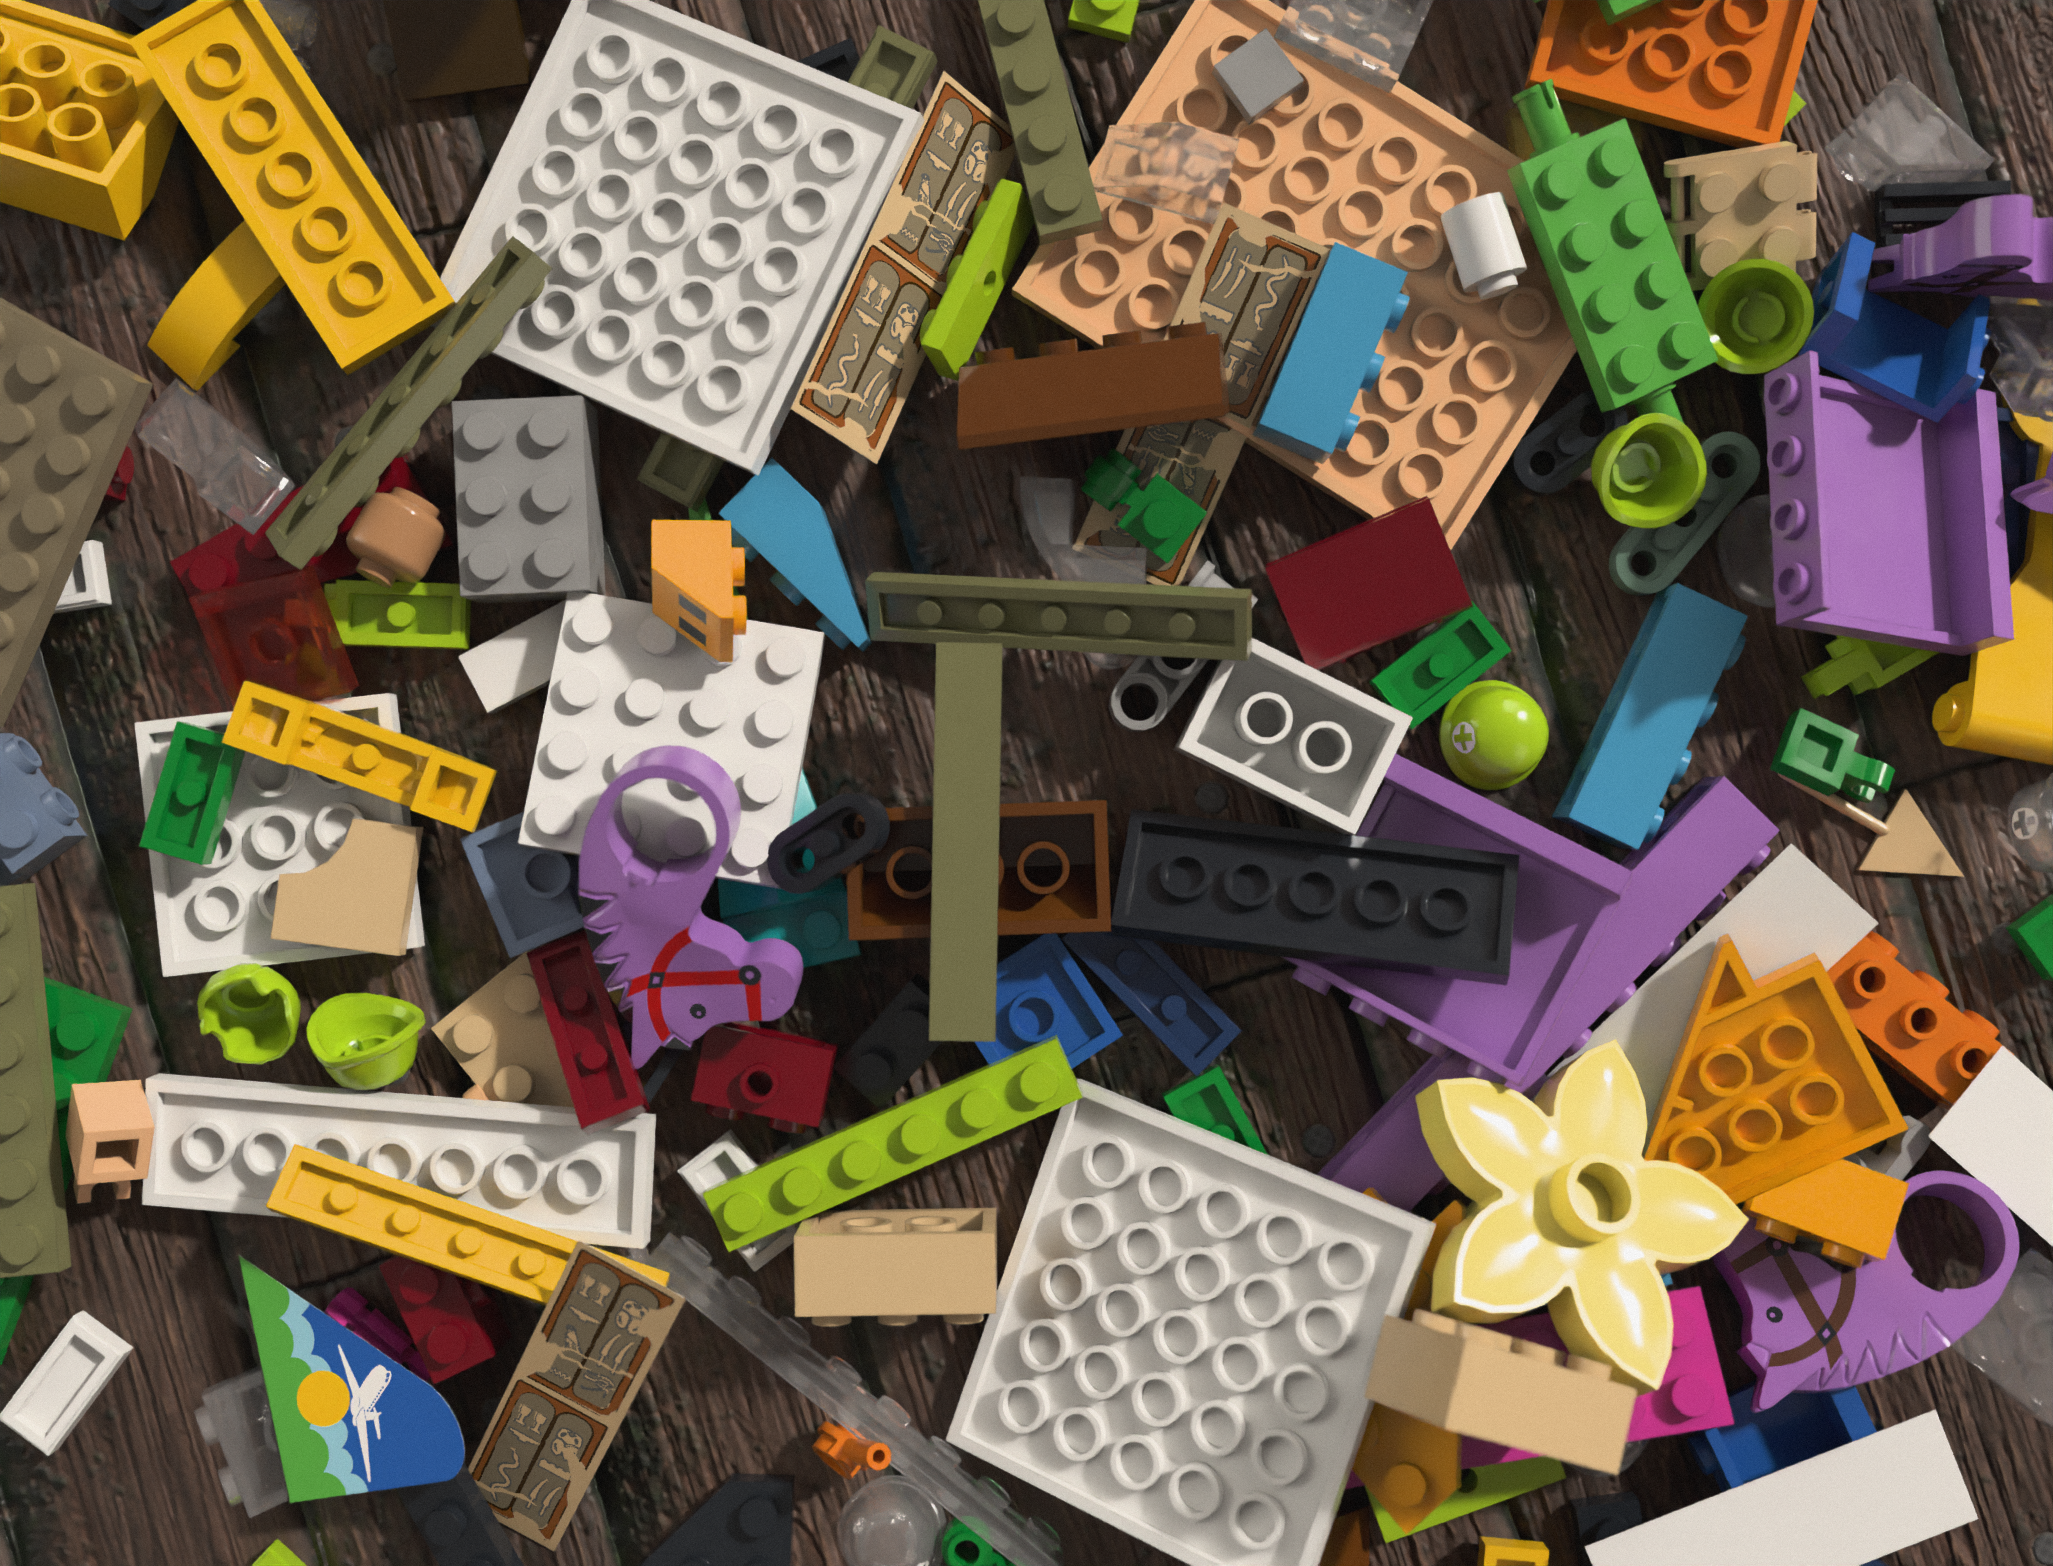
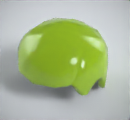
(250, 1013)

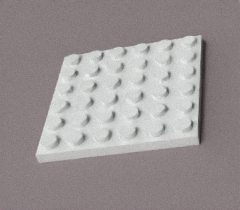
(688, 217)
(1187, 1336)

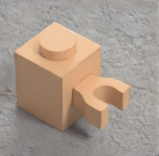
(108, 1136)

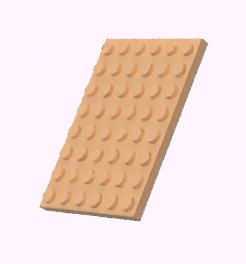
(1354, 172)

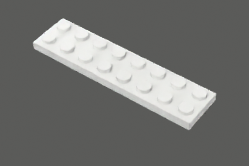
(229, 1139)

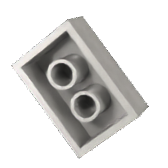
(528, 499)

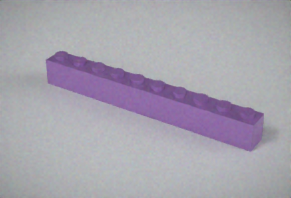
(1673, 881)

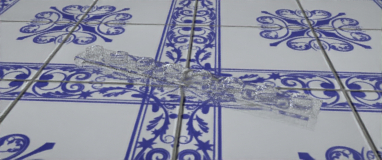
(837, 1391)

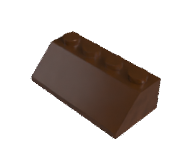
(1092, 389)
(1047, 883)

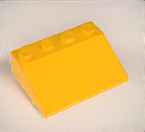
(78, 120)

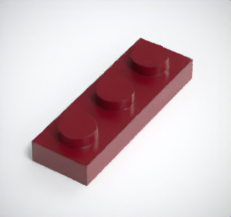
(587, 1034)

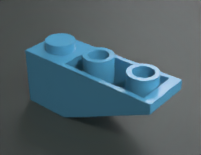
(794, 535)

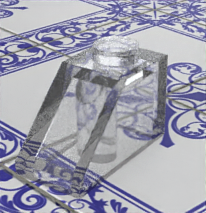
(1904, 140)
(1167, 167)

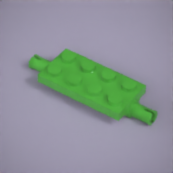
(1609, 258)

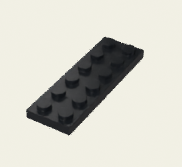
(1318, 896)

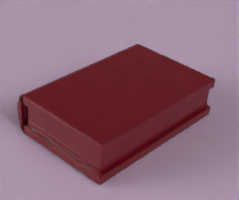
(1369, 585)

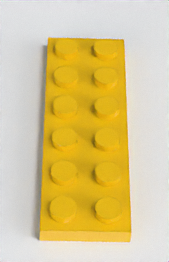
(294, 177)

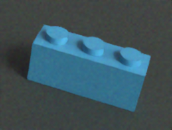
(1333, 355)

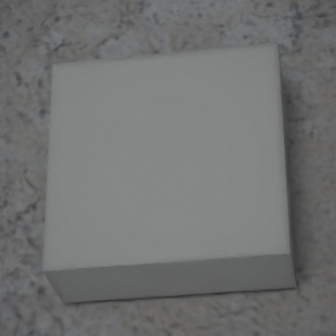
(1257, 76)

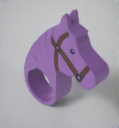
(1983, 249)
(1836, 1329)

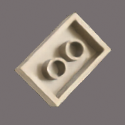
(896, 1265)
(1503, 1394)

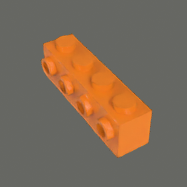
(1911, 1023)

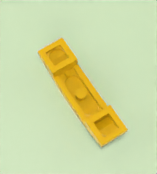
(215, 306)
(359, 755)

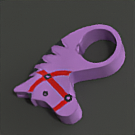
(645, 924)

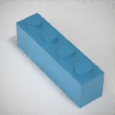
(1651, 717)

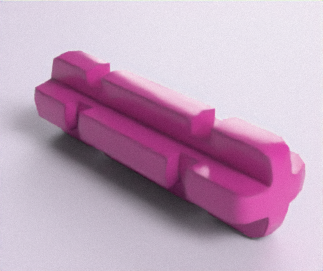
(376, 1329)

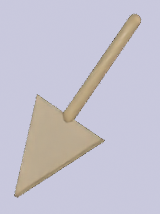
(1902, 842)

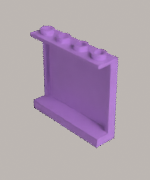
(1885, 515)
(1559, 918)

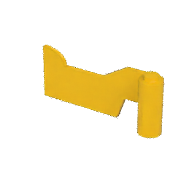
(2010, 685)

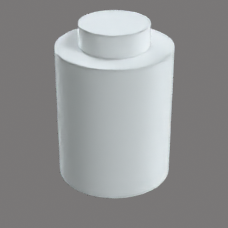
(1484, 245)

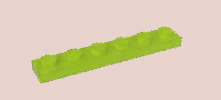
(892, 1143)

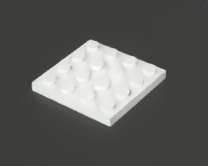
(639, 684)
(274, 825)

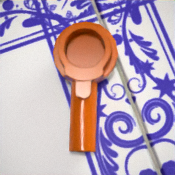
(847, 1453)

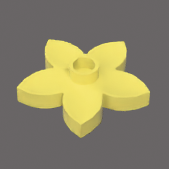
(1570, 1212)

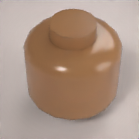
(395, 537)

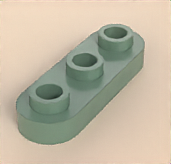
(1673, 546)

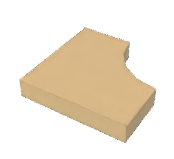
(357, 896)

